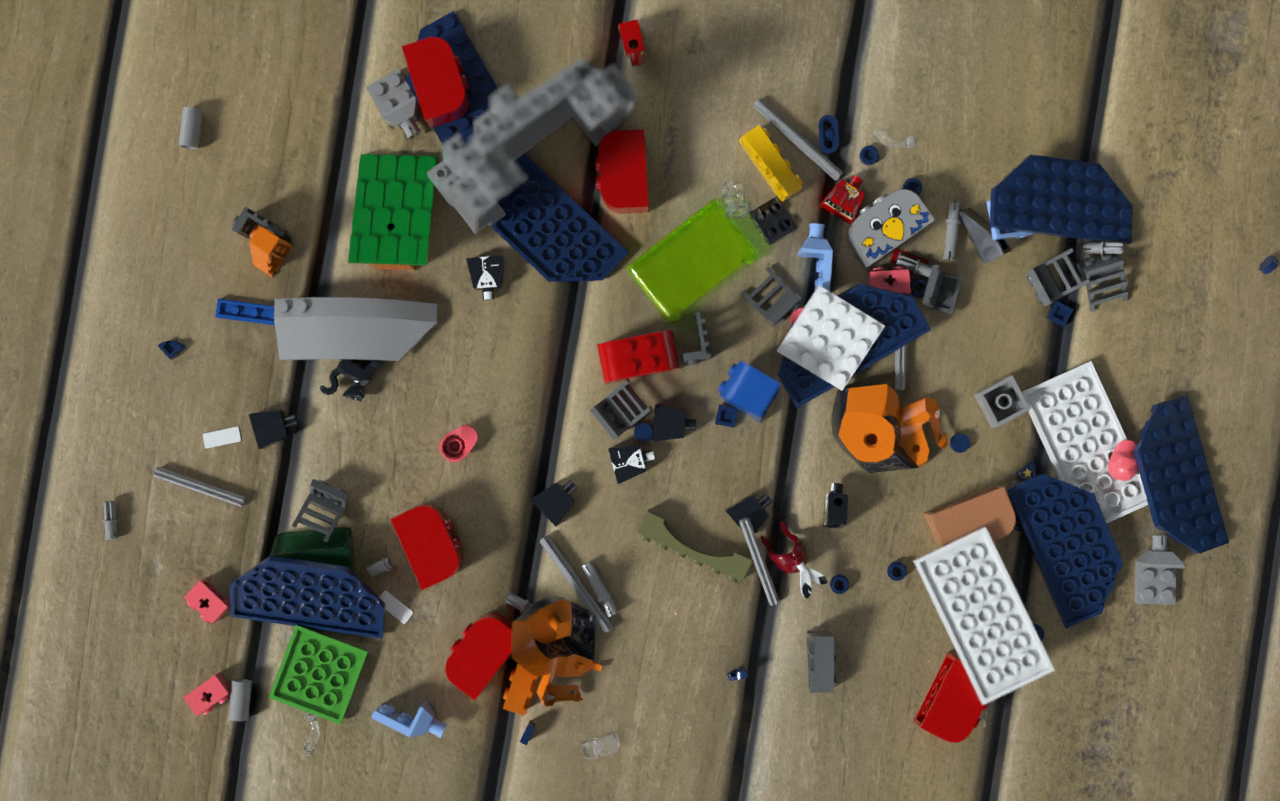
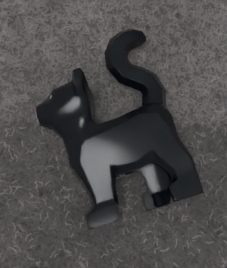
(356, 372)

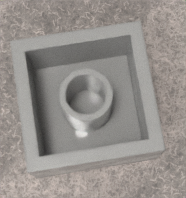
(1001, 401)

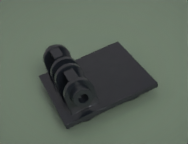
(772, 220)

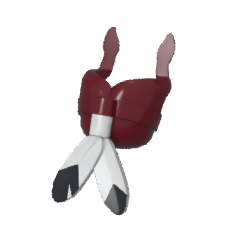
(795, 562)

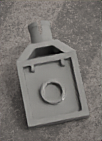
(396, 102)
(1156, 574)

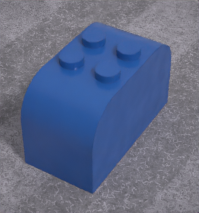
(749, 390)

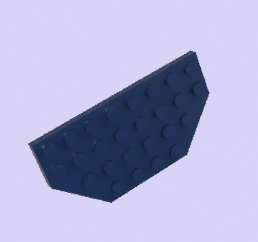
(478, 78)
(1062, 201)
(554, 230)
(893, 309)
(1179, 477)
(1068, 544)
(308, 596)

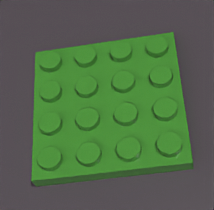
(318, 674)

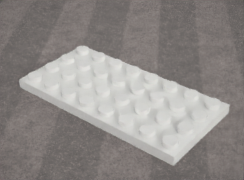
(1081, 436)
(983, 615)

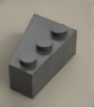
(821, 661)

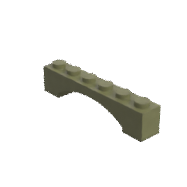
(733, 565)

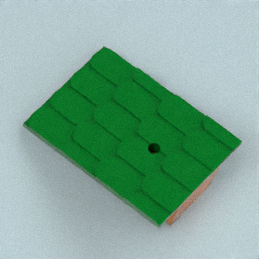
(390, 195)

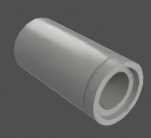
(190, 128)
(240, 700)

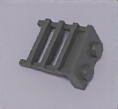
(248, 220)
(1102, 269)
(1045, 283)
(942, 291)
(777, 311)
(694, 357)
(613, 413)
(328, 499)

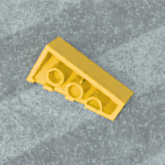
(771, 164)

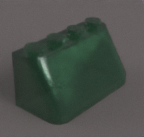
(310, 546)

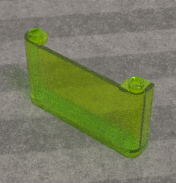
(691, 260)

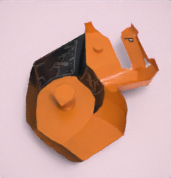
(882, 434)
(546, 645)

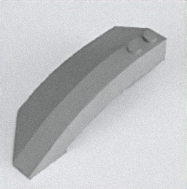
(350, 327)

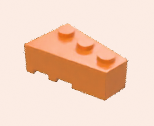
(268, 250)
(521, 690)

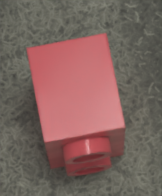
(900, 279)
(217, 604)
(198, 697)

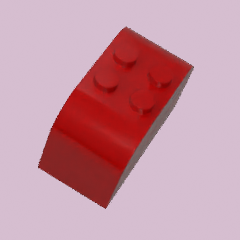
(437, 80)
(623, 172)
(638, 356)
(429, 544)
(479, 653)
(951, 703)

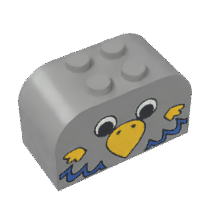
(887, 225)

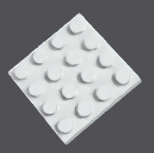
(830, 338)

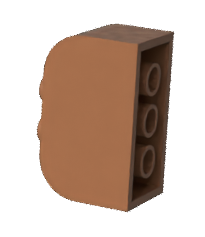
(982, 509)

